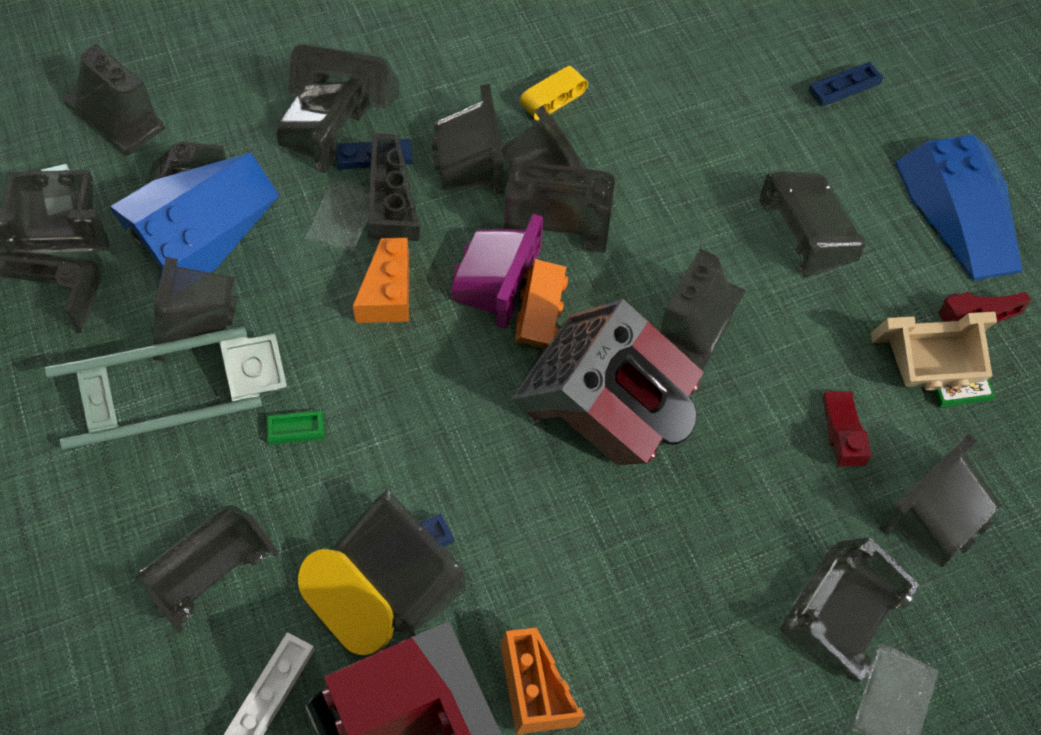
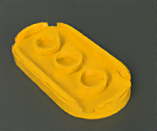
(346, 601)

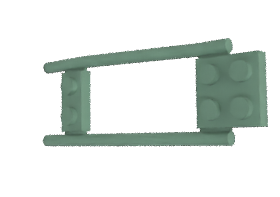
(249, 365)

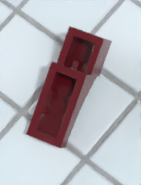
(1005, 307)
(845, 429)

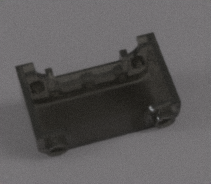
(316, 63)
(566, 199)
(815, 219)
(402, 563)
(847, 605)

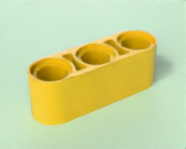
(554, 91)

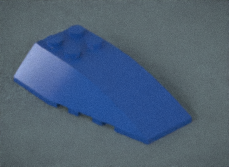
(966, 202)
(198, 211)

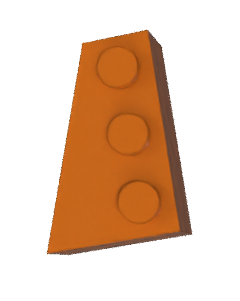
(386, 285)
(540, 303)
(534, 685)

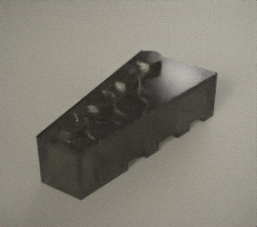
(390, 198)

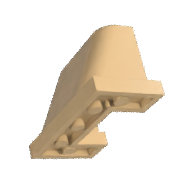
(939, 351)

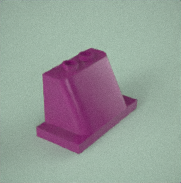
(495, 268)

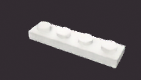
(271, 687)

